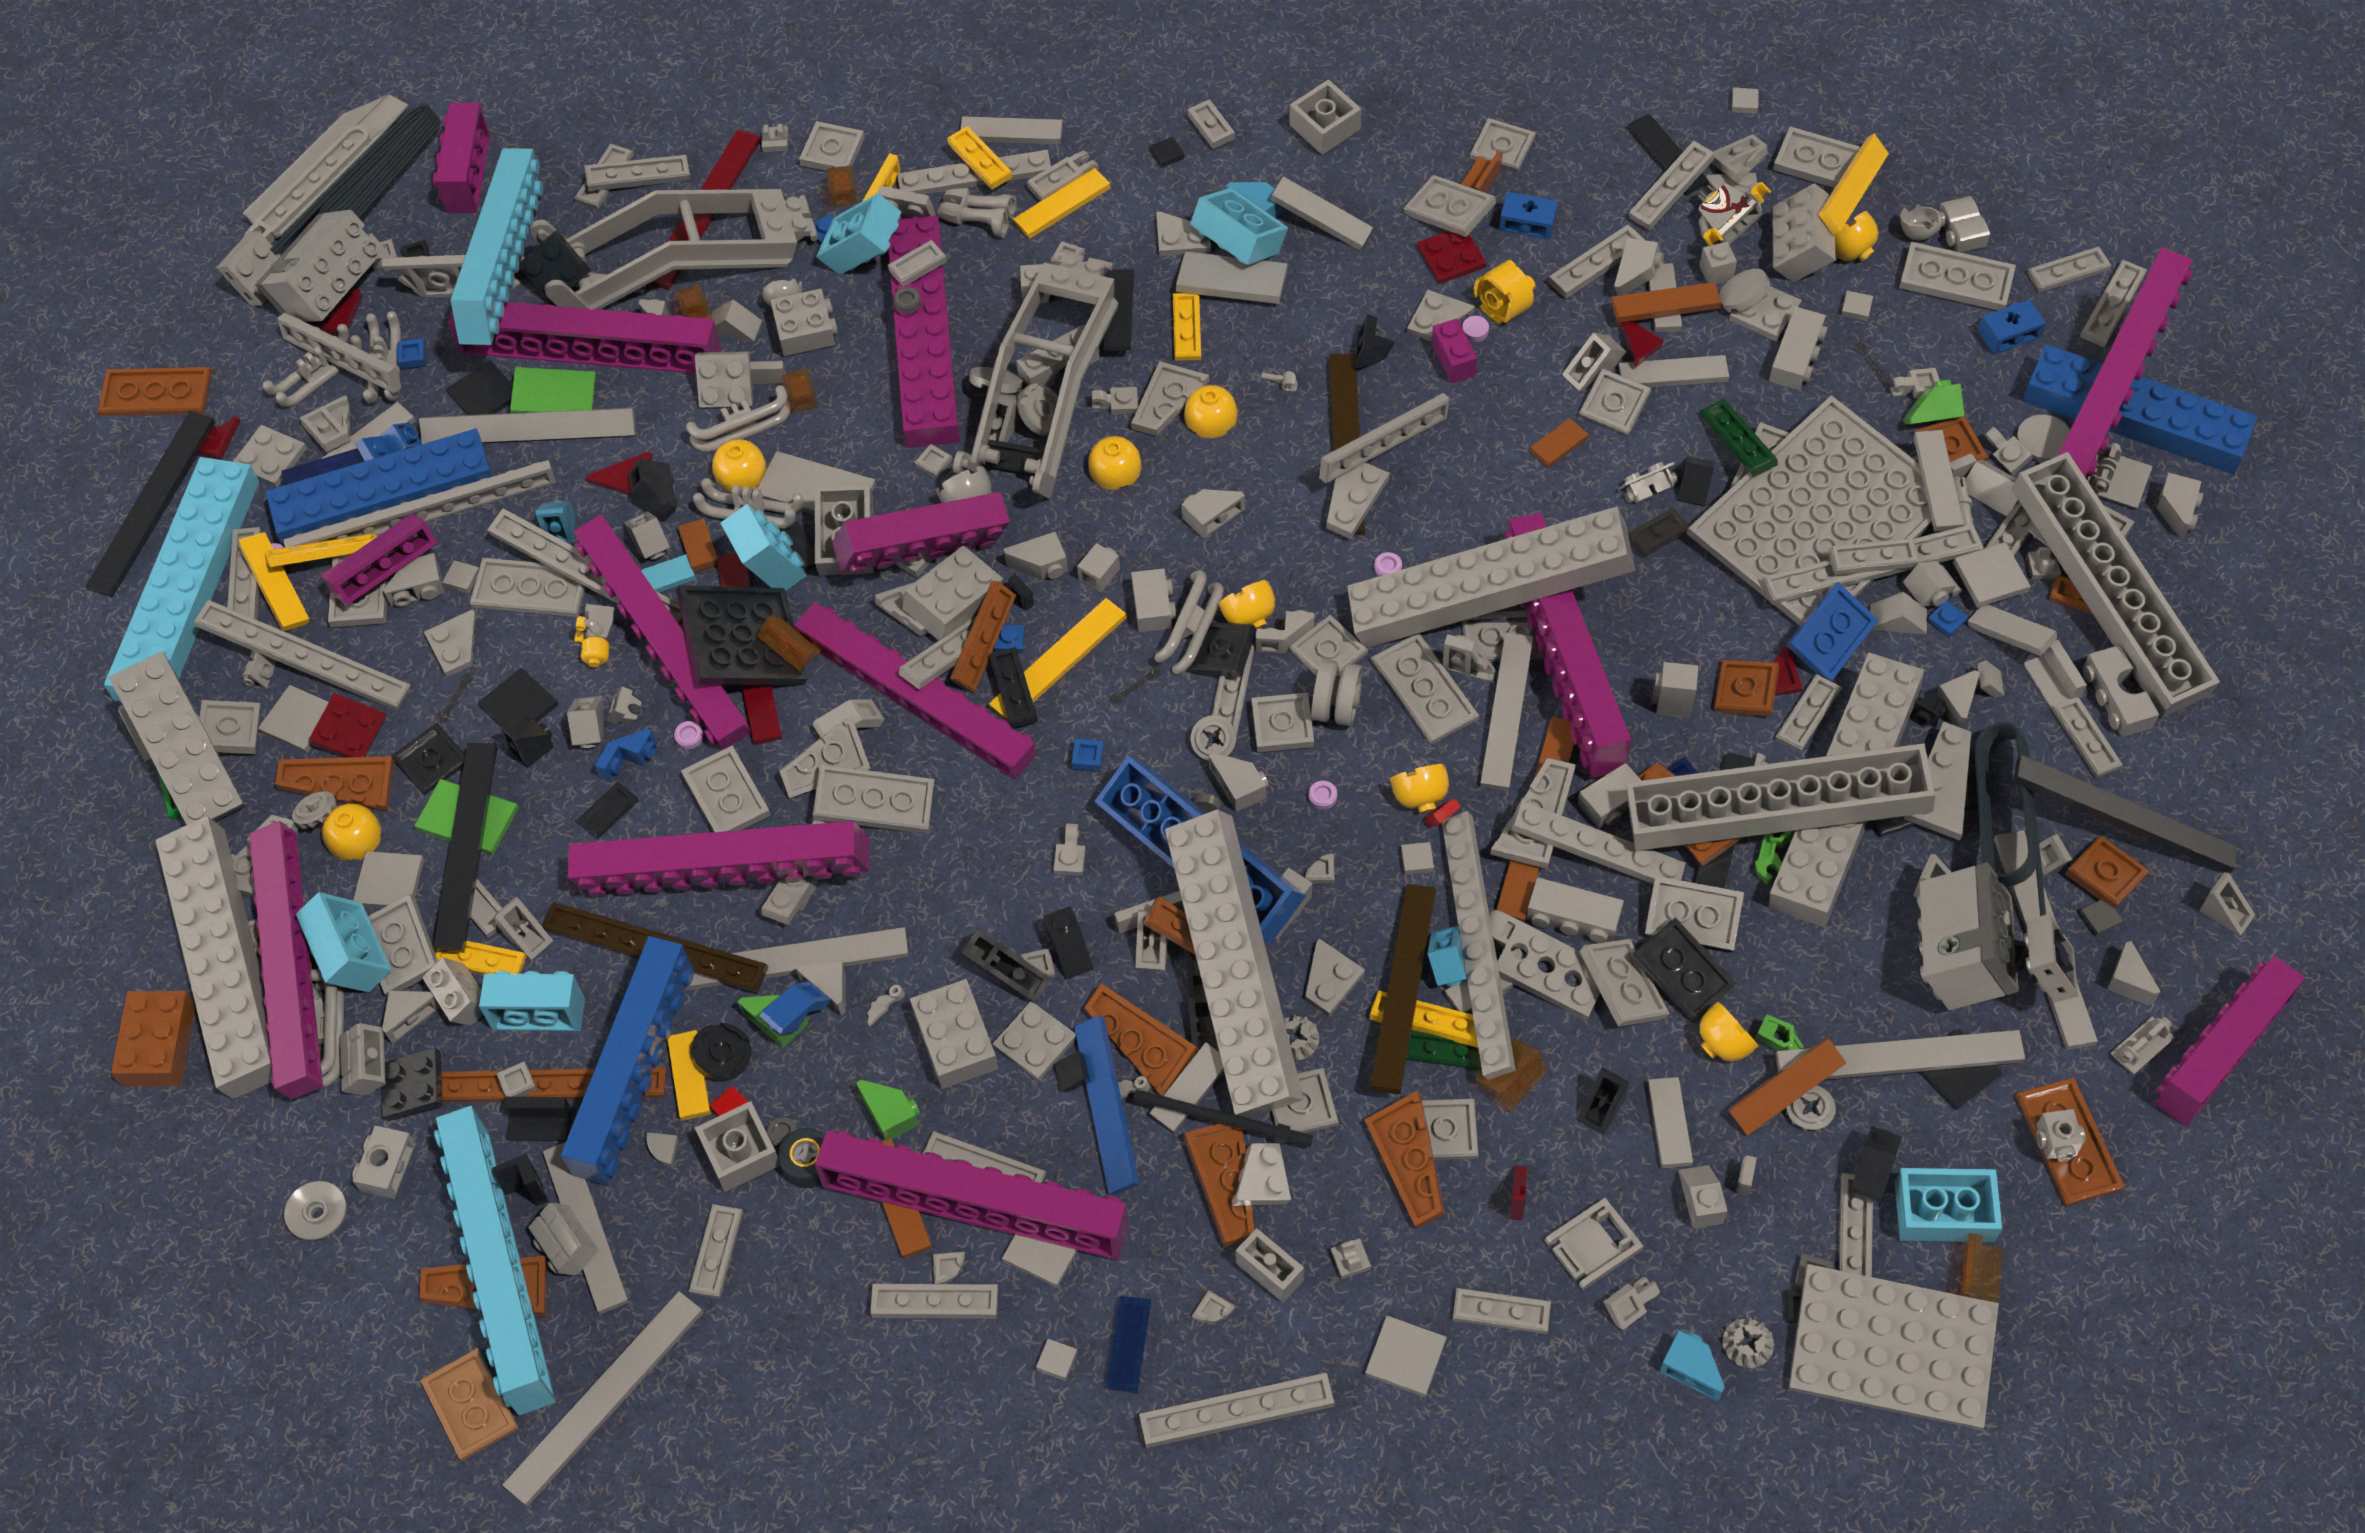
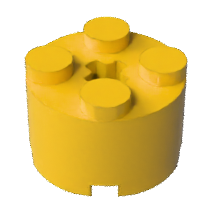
(1503, 286)

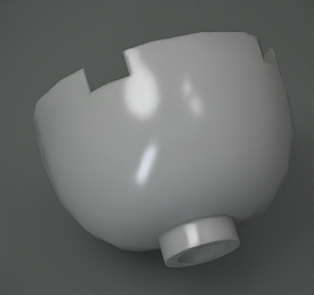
(965, 485)

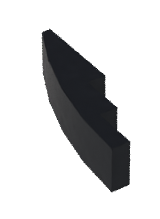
(1119, 332)
(1200, 1018)

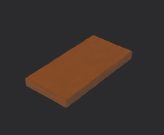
(154, 391)
(2092, 1170)

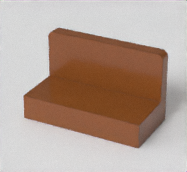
(1483, 173)

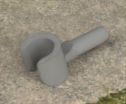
(1288, 380)

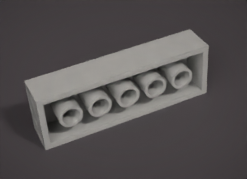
(176, 740)

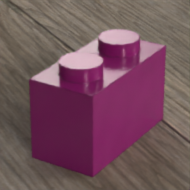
(1454, 350)

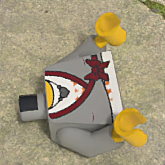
(1729, 211)

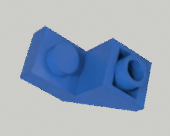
(394, 439)
(634, 748)
(792, 1007)

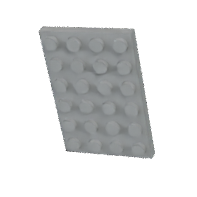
(1894, 1347)

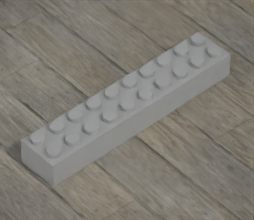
(1491, 577)
(2115, 584)
(1780, 797)
(1822, 855)
(218, 954)
(1234, 964)

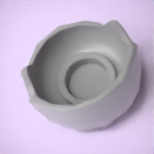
(1920, 222)
(781, 289)

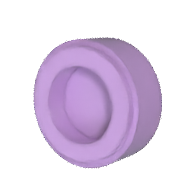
(1475, 328)
(1387, 563)
(688, 735)
(1322, 795)

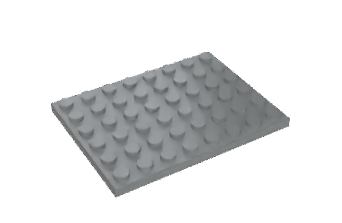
(1830, 488)

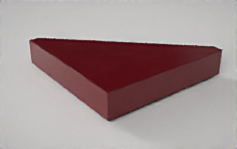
(1640, 342)
(219, 440)
(616, 476)
(1788, 677)
(1518, 1193)

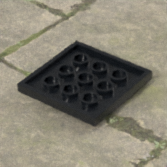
(724, 631)

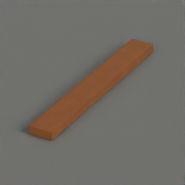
(1522, 876)
(568, 1083)

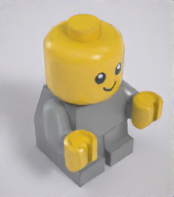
(598, 628)

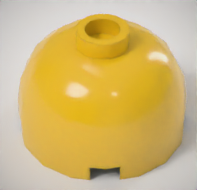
(1856, 238)
(1210, 411)
(1114, 462)
(738, 464)
(1250, 605)
(1421, 788)
(351, 832)
(1724, 1035)

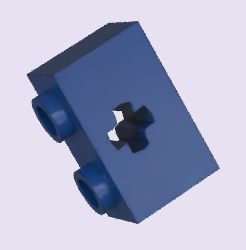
(1528, 215)
(2011, 326)

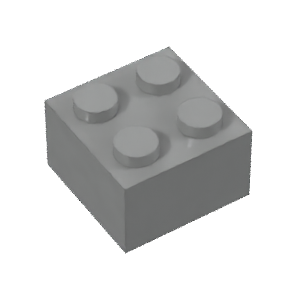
(1325, 117)
(737, 1146)

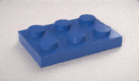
(1832, 632)

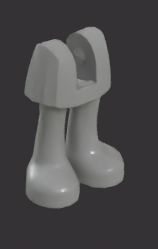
(960, 207)

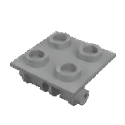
(2119, 477)

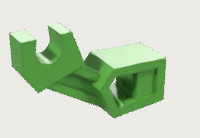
(1768, 858)
(1768, 1029)

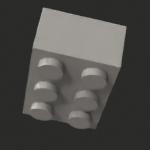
(1800, 236)
(833, 508)
(950, 593)
(954, 1033)

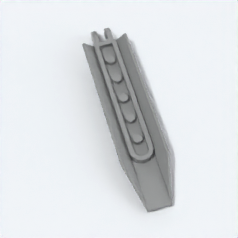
(321, 166)

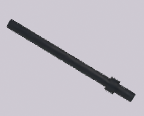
(1280, 1133)

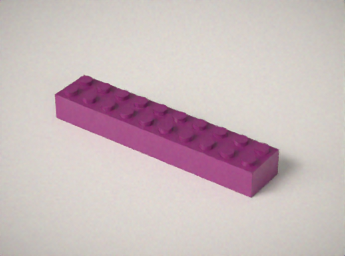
(598, 337)
(924, 345)
(1576, 672)
(719, 858)
(973, 1194)

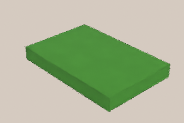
(552, 390)
(440, 812)

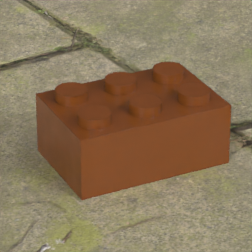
(153, 1038)

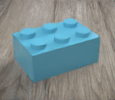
(1238, 226)
(859, 234)
(764, 548)
(343, 942)
(532, 1001)
(1947, 1204)

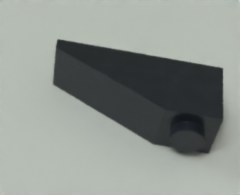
(1005, 965)

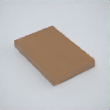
(469, 1404)

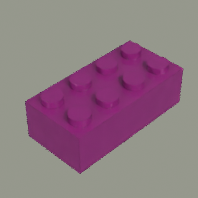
(462, 158)

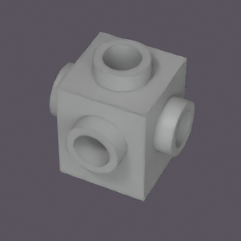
(2060, 1135)

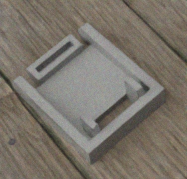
(1588, 1248)

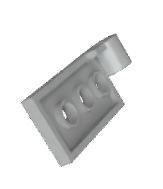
(1525, 973)

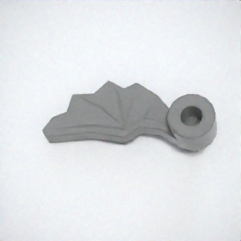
(883, 1002)
(1128, 1086)

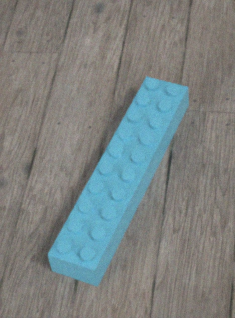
(496, 247)
(187, 565)
(494, 1262)

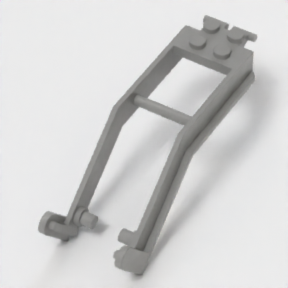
(778, 220)
(1069, 280)

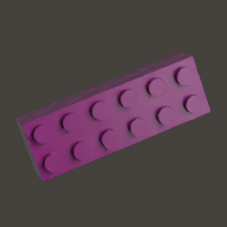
(920, 533)
(2227, 1039)

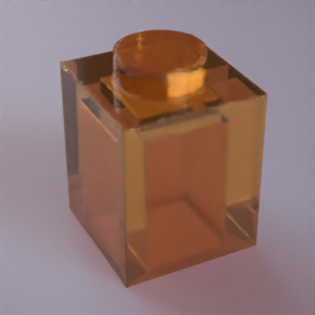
(842, 186)
(693, 302)
(800, 390)

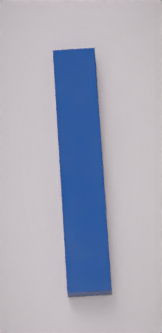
(1107, 1106)

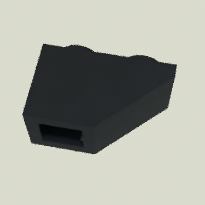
(653, 487)

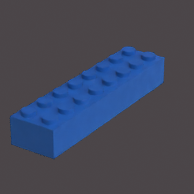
(2154, 415)
(378, 484)
(1150, 804)
(628, 1061)

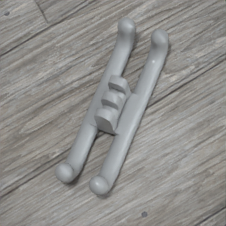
(379, 349)
(314, 371)
(741, 423)
(741, 498)
(1192, 621)
(330, 1027)

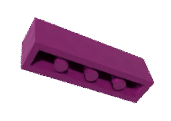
(379, 559)

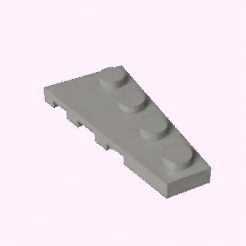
(1949, 776)
(1548, 792)

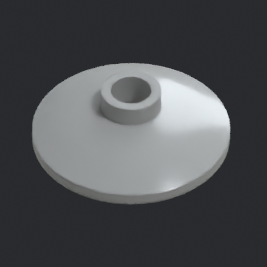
(309, 1199)

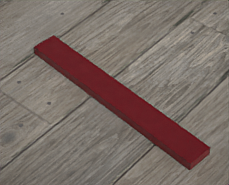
(721, 178)
(758, 698)

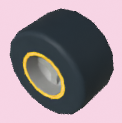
(798, 1148)

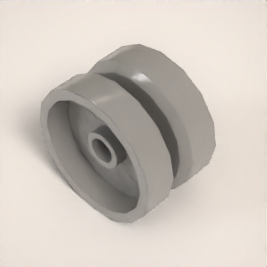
(1336, 692)

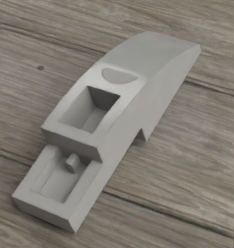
(789, 897)

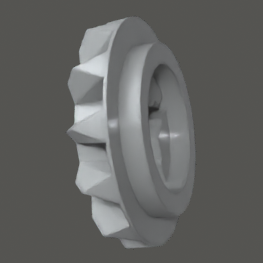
(1213, 724)
(313, 809)
(1302, 1048)
(1825, 1109)
(1743, 1355)

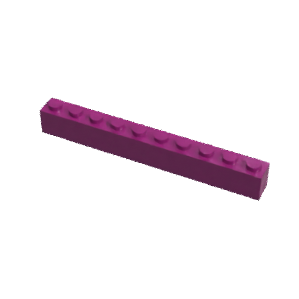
(2126, 359)
(661, 631)
(934, 703)
(285, 961)

